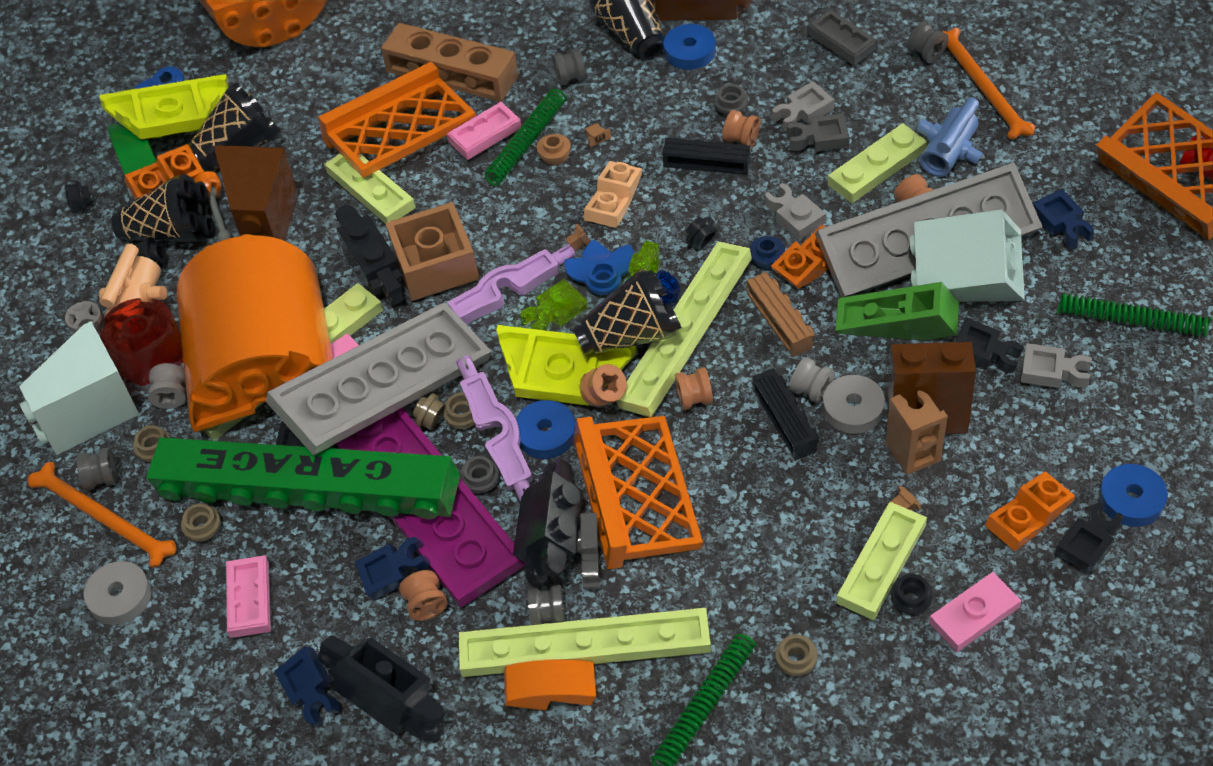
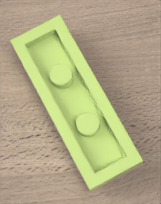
(877, 163)
(373, 191)
(881, 560)

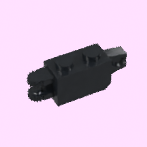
(369, 254)
(548, 523)
(383, 686)

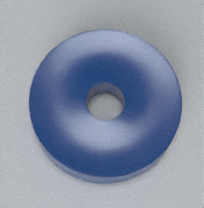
(689, 46)
(546, 443)
(1137, 480)

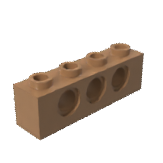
(460, 62)

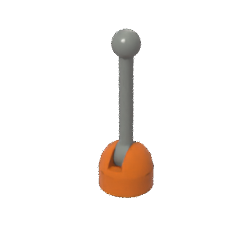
(214, 189)

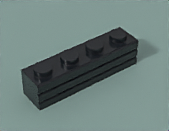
(706, 156)
(784, 414)

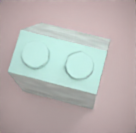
(972, 255)
(76, 393)

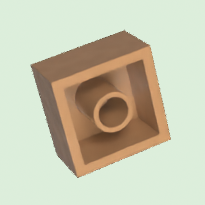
(432, 251)

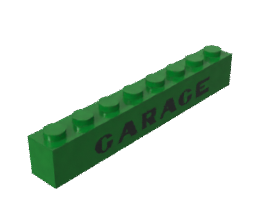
(293, 476)

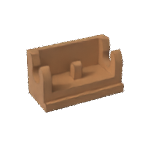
(915, 434)

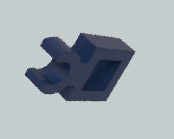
(1060, 213)
(386, 567)
(303, 682)

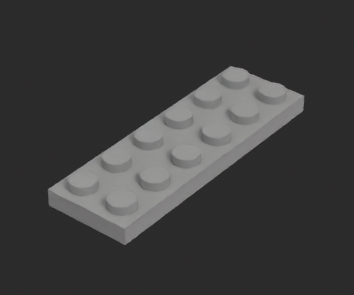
(876, 245)
(376, 378)

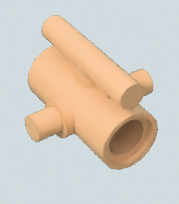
(131, 279)

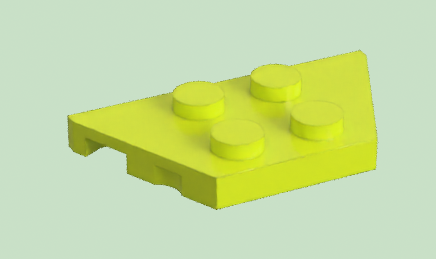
(166, 107)
(552, 363)

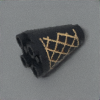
(634, 23)
(233, 122)
(167, 213)
(628, 317)

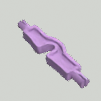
(519, 277)
(489, 414)

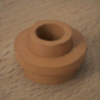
(554, 149)

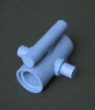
(950, 139)

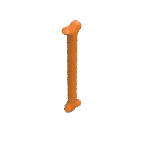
(1017, 126)
(156, 549)

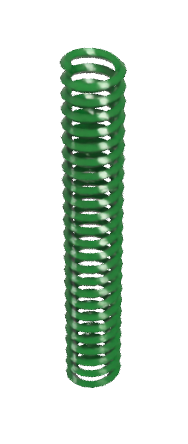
(525, 137)
(1075, 304)
(679, 741)

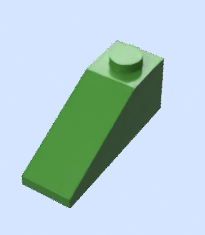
(900, 313)

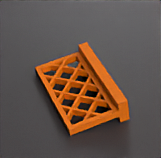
(387, 105)
(1155, 180)
(606, 501)

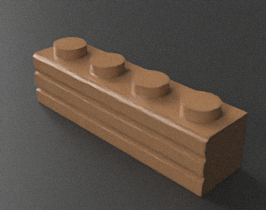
(780, 314)

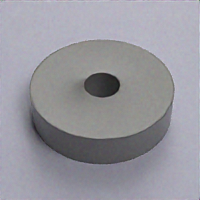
(848, 417)
(122, 607)

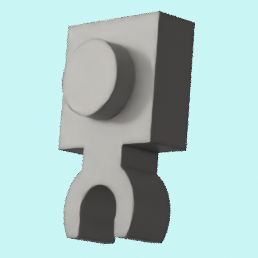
(803, 104)
(796, 215)
(1048, 366)

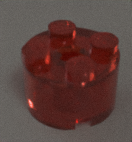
(141, 337)

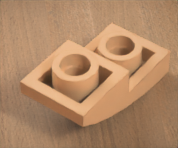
(613, 194)

